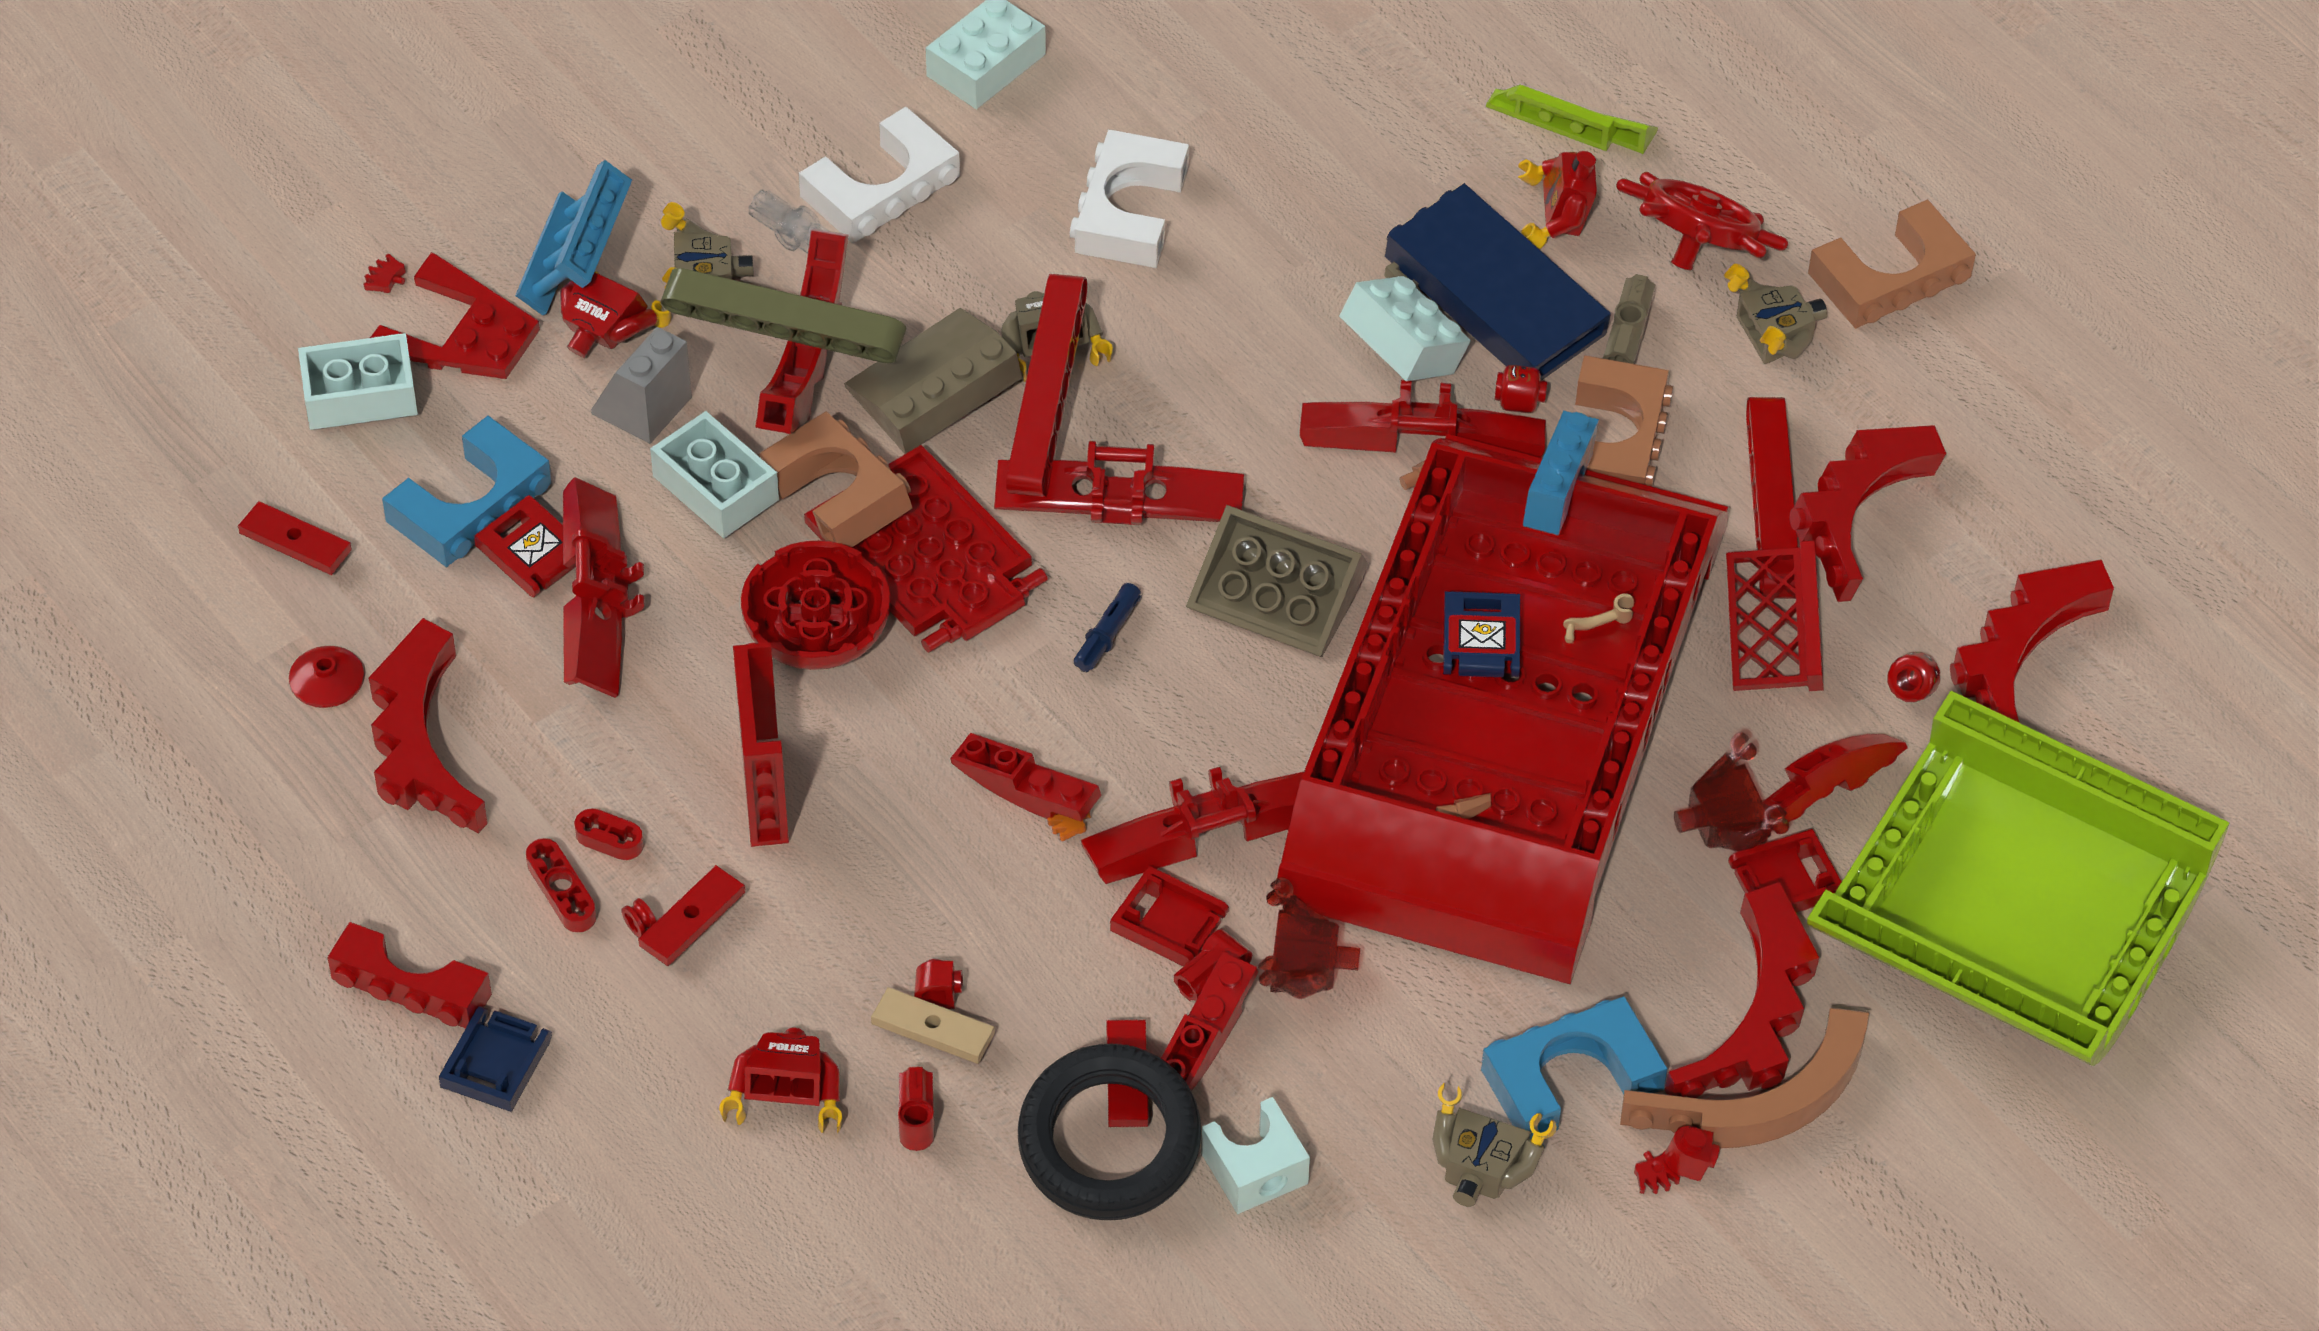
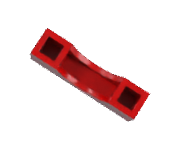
(448, 993)

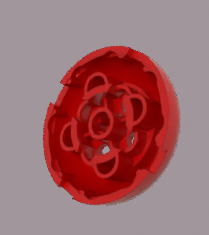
(814, 575)

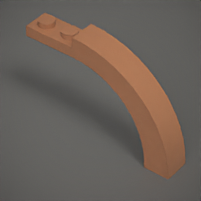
(1769, 1114)

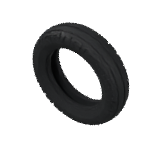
(1118, 1197)

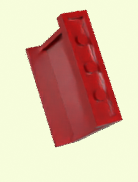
(763, 759)

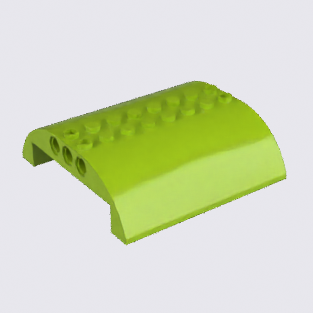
(2025, 880)

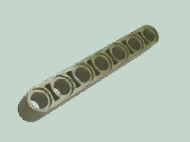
(783, 315)

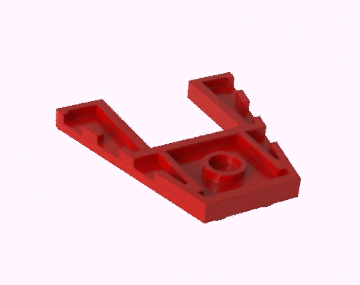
(487, 337)

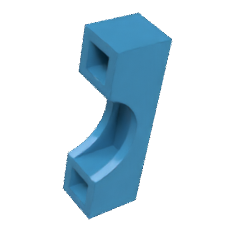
(1558, 471)

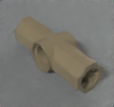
(1630, 319)

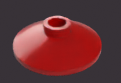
(326, 687)

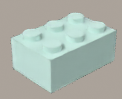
(985, 51)
(1405, 328)
(357, 381)
(714, 474)

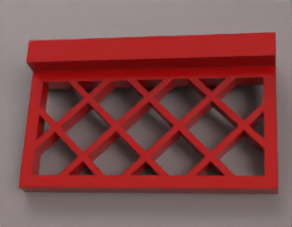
(1805, 607)

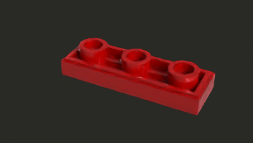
(294, 538)
(691, 915)
(1125, 1104)

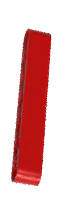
(1047, 385)
(1771, 483)

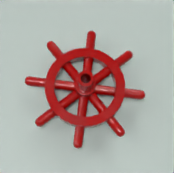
(1701, 217)

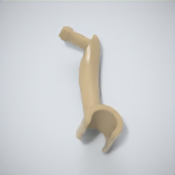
(1618, 614)

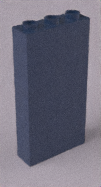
(1496, 283)

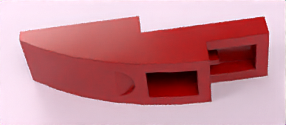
(1839, 763)
(1019, 780)
(1211, 1019)

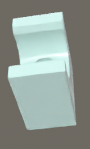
(1260, 1170)

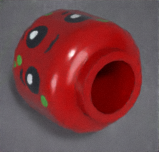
(1915, 686)

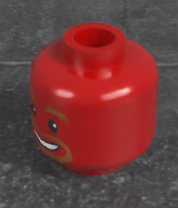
(1520, 389)

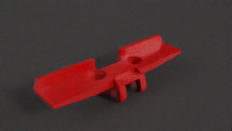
(1376, 425)
(1122, 500)
(601, 581)
(1147, 841)

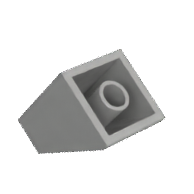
(648, 387)

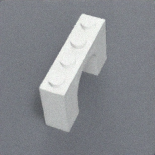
(1121, 163)
(862, 207)

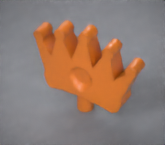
(1067, 826)

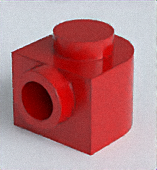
(938, 982)
(1691, 1152)

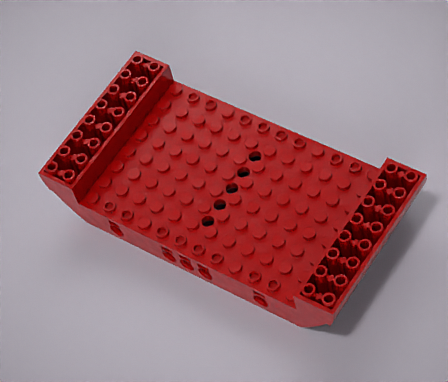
(1557, 769)

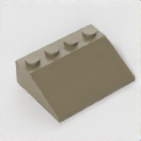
(936, 379)
(1277, 581)

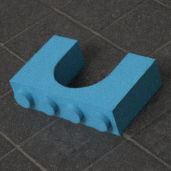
(450, 529)
(1603, 1032)

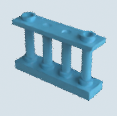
(574, 237)

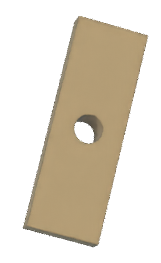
(933, 1025)

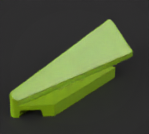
(1571, 120)

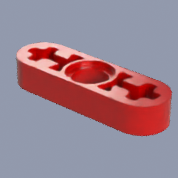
(561, 900)

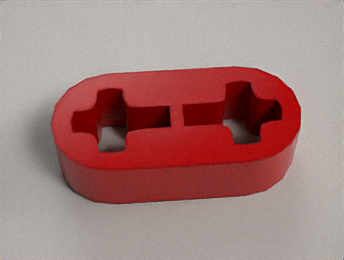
(609, 833)

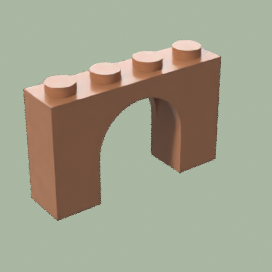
(1868, 294)
(1637, 394)
(827, 448)

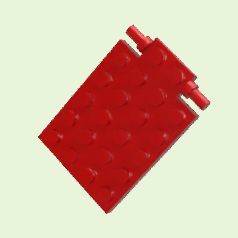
(945, 557)

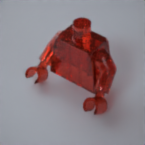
(1728, 806)
(1303, 947)

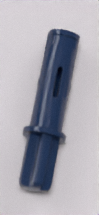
(1100, 637)

